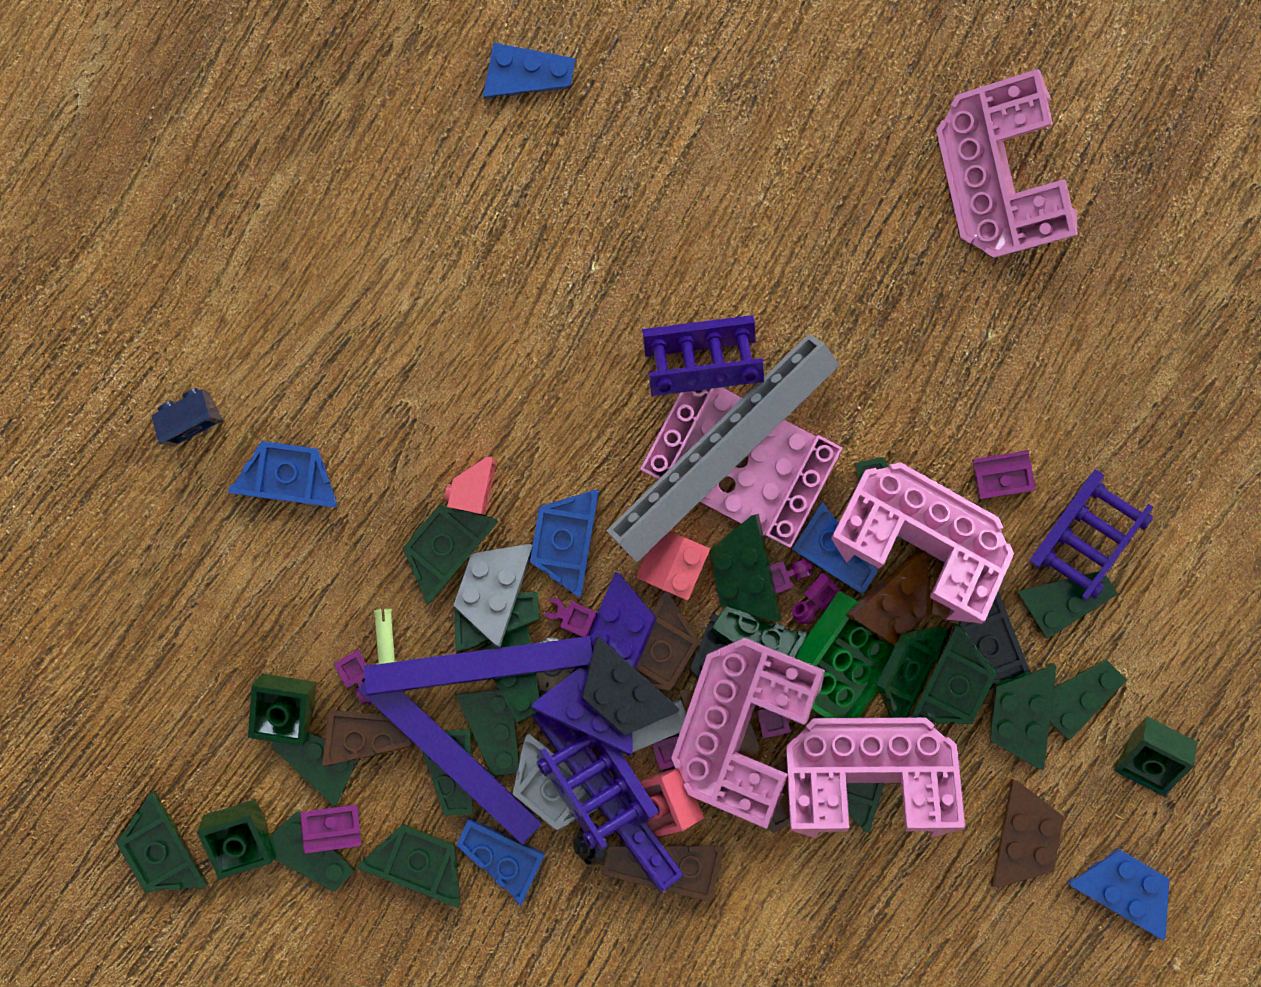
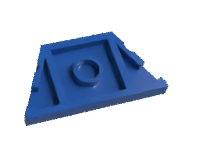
(286, 474)
(564, 539)
(1128, 889)

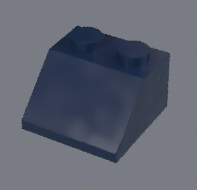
(185, 418)

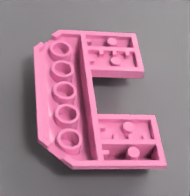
(979, 171)
(939, 522)
(718, 719)
(873, 752)

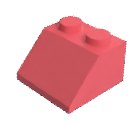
(472, 488)
(674, 564)
(675, 806)

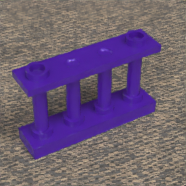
(701, 336)
(1079, 511)
(625, 783)

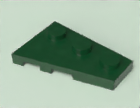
(492, 729)
(324, 867)

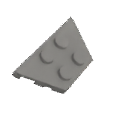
(492, 589)
(539, 791)

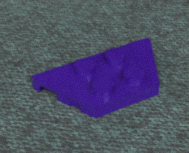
(623, 621)
(565, 706)

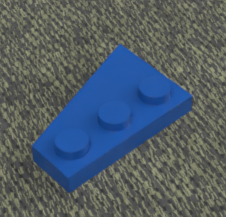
(525, 70)
(817, 546)
(502, 857)

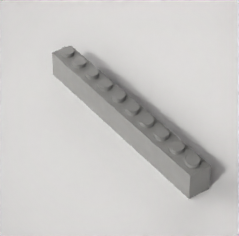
(723, 447)

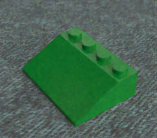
(848, 656)

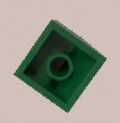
(281, 709)
(1156, 756)
(236, 839)

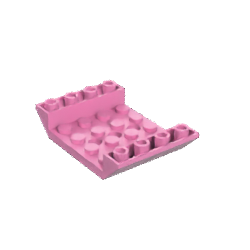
(780, 474)

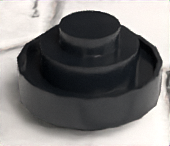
(588, 855)

